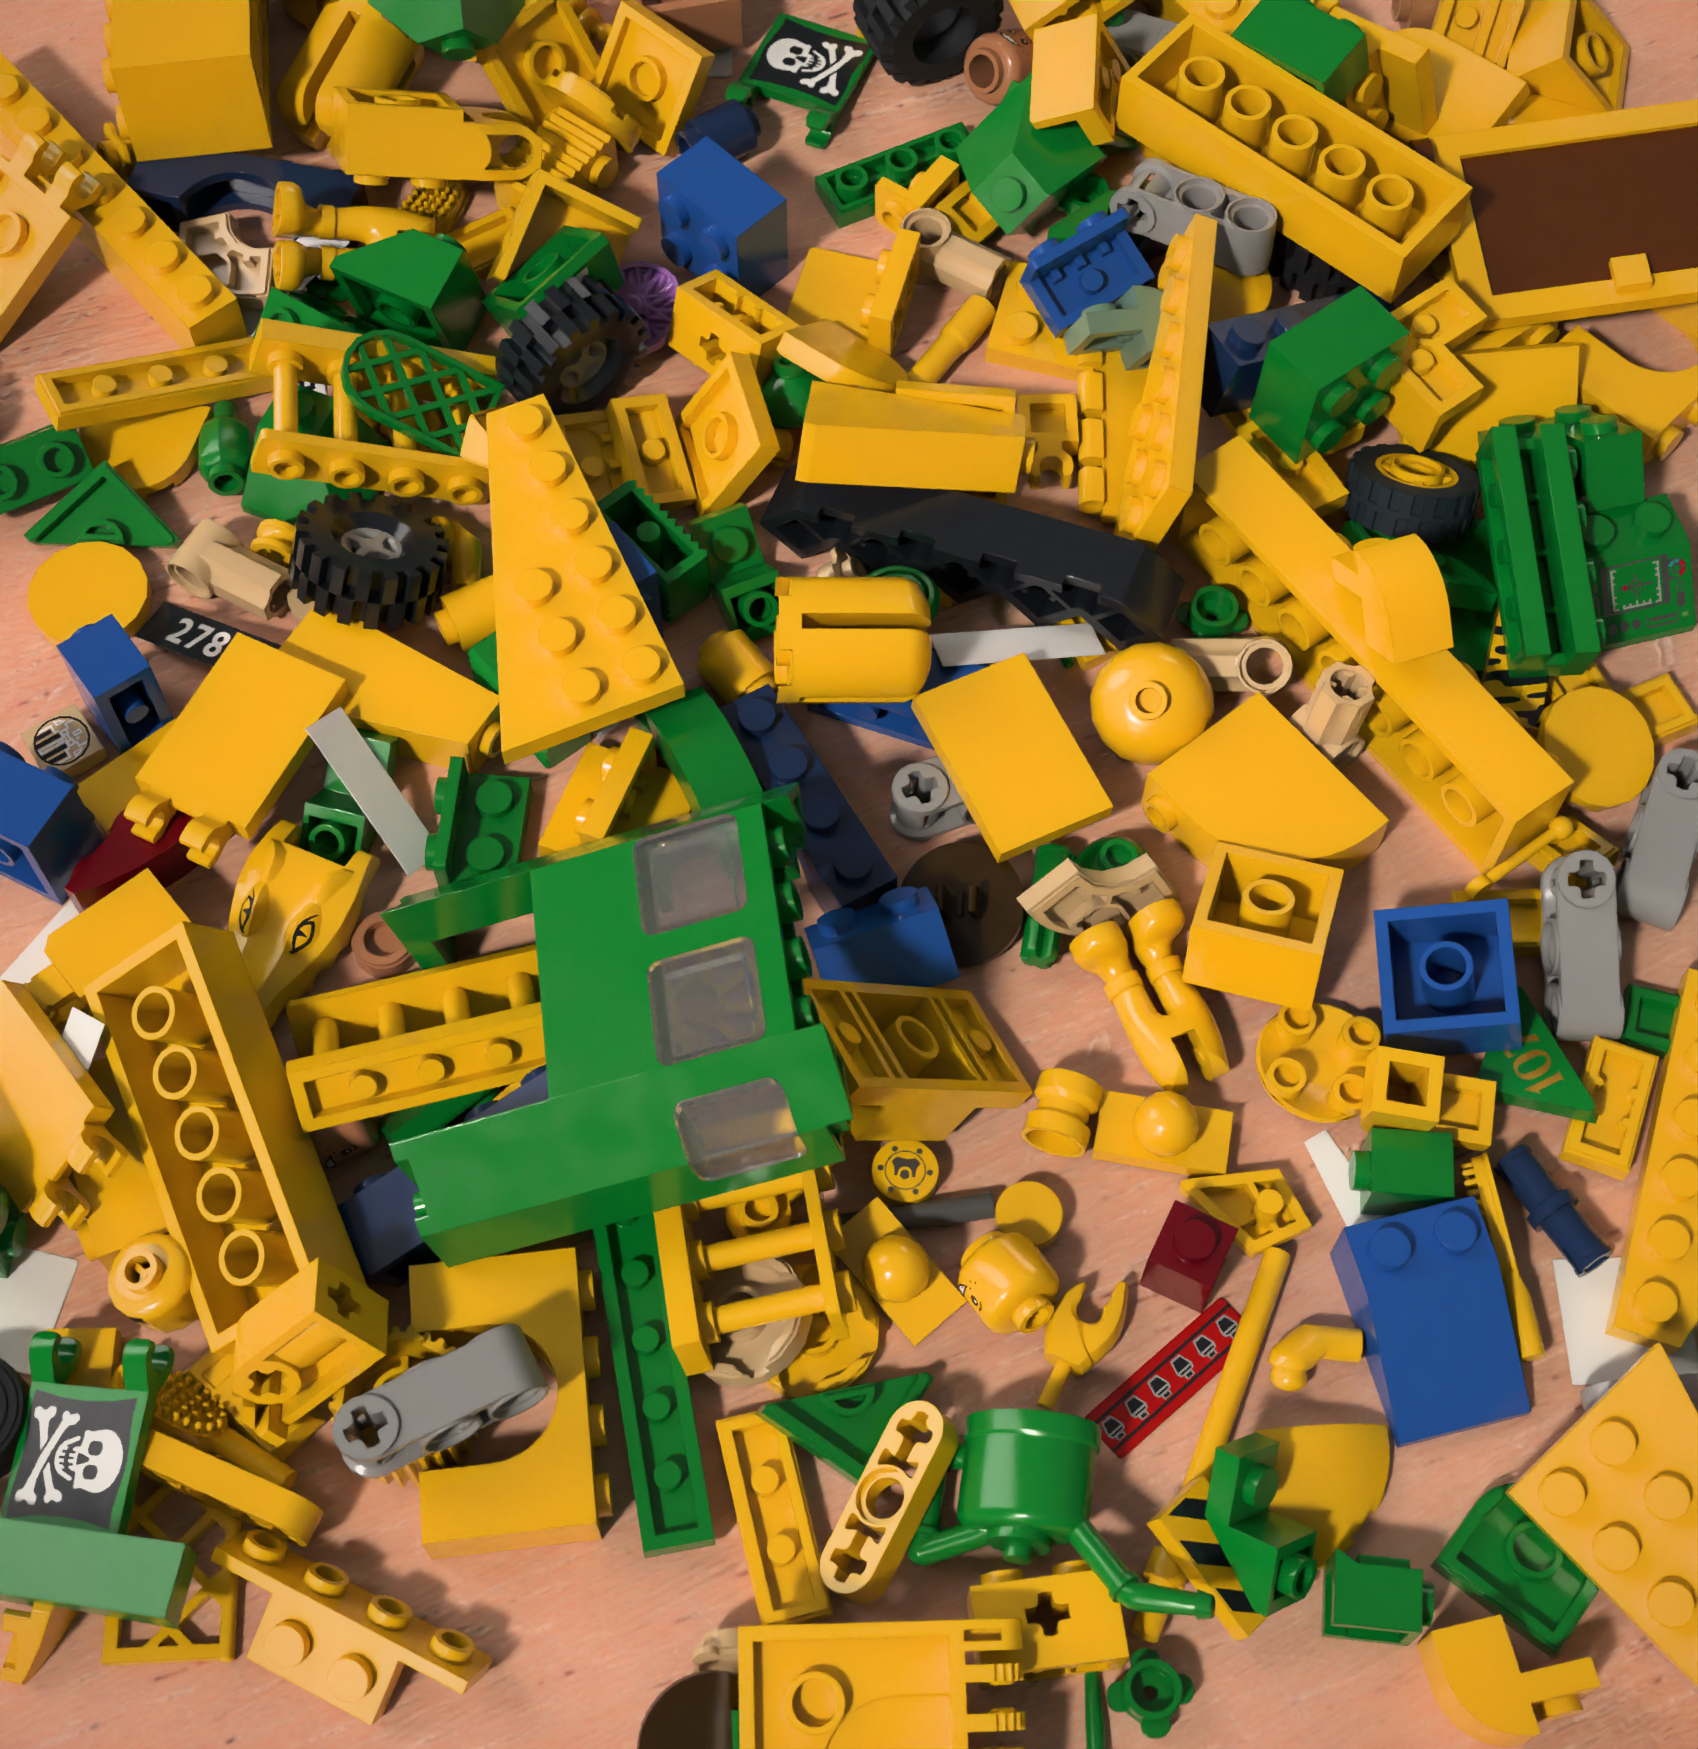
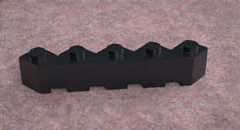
(984, 548)

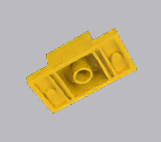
(915, 1058)

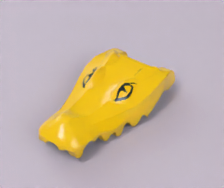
(294, 914)

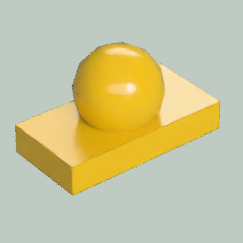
(1162, 1134)
(898, 1272)

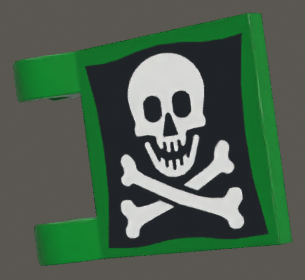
(806, 69)
(83, 1443)

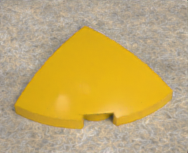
(1330, 1479)

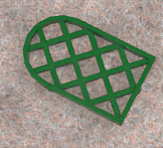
(424, 352)

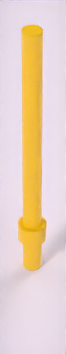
(1221, 1416)

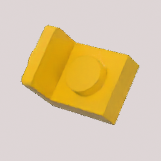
(924, 191)

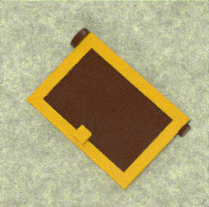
(1576, 213)

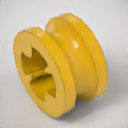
(274, 541)

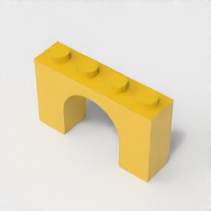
(1640, 397)
(553, 1486)

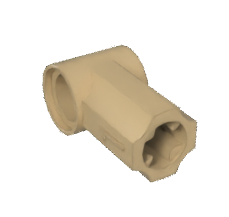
(954, 258)
(219, 564)
(1226, 661)
(1337, 712)

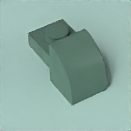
(1123, 326)

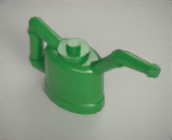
(1032, 1489)

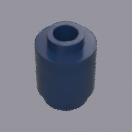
(728, 125)

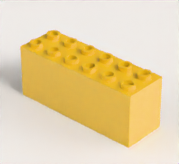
(189, 75)

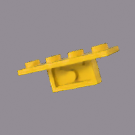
(338, 1635)

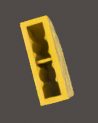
(1264, 790)

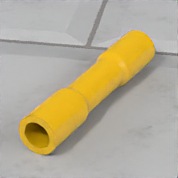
(954, 339)

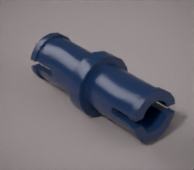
(1553, 1210)

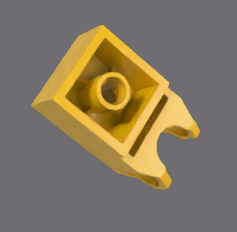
(424, 138)

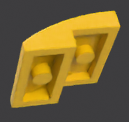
(631, 442)

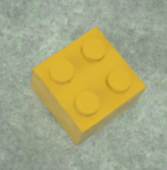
(1262, 926)

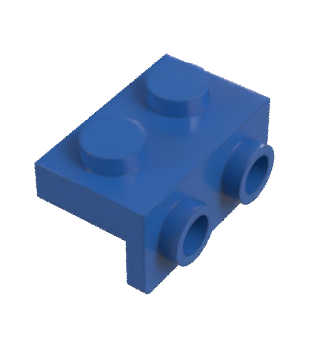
(1084, 270)

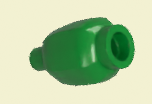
(225, 450)

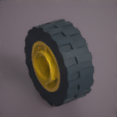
(1411, 493)

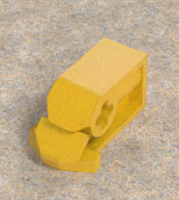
(305, 1346)

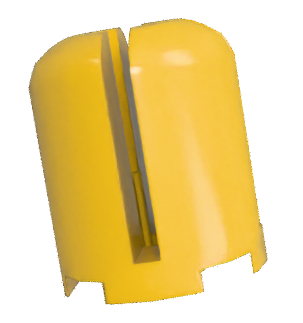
(347, 49)
(851, 640)

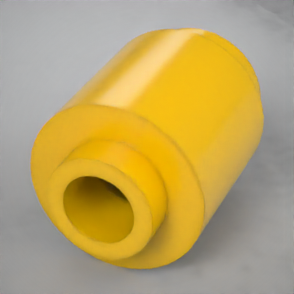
(468, 614)
(734, 665)

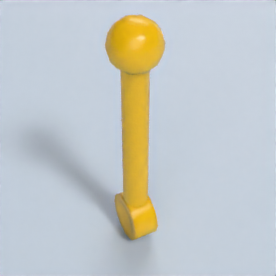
(1558, 829)

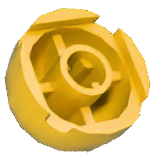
(1151, 702)

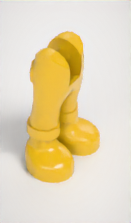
(355, 223)
(1150, 938)

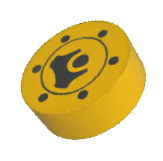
(904, 1173)

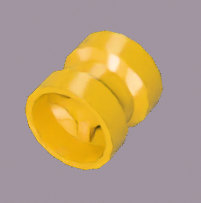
(1062, 1113)

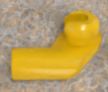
(464, 553)

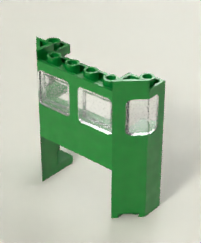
(666, 1029)

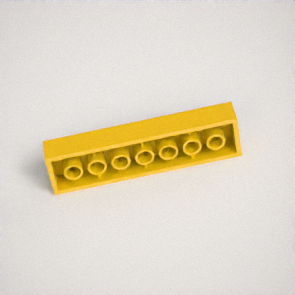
(1430, 715)

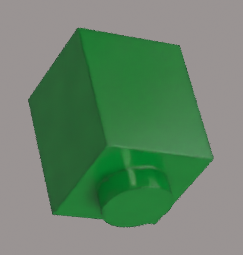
(1402, 1171)

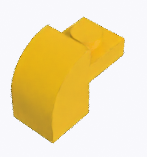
(1400, 596)
(1415, 1094)
(1485, 1692)

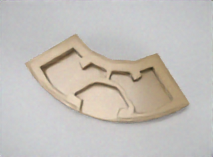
(238, 266)
(1079, 898)

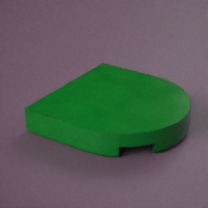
(1516, 1571)

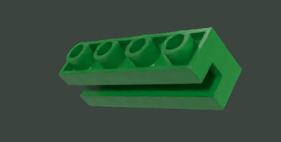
(1539, 552)

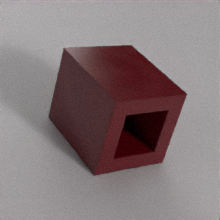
(1188, 1256)

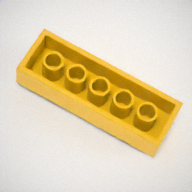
(1267, 134)
(216, 1123)

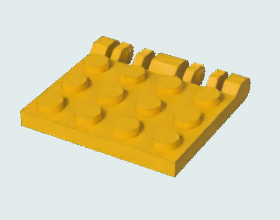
(872, 1684)

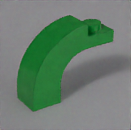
(700, 750)

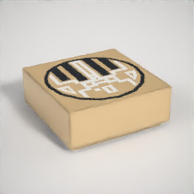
(65, 743)

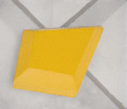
(1254, 1203)

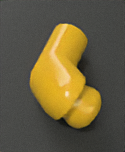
(1306, 1347)

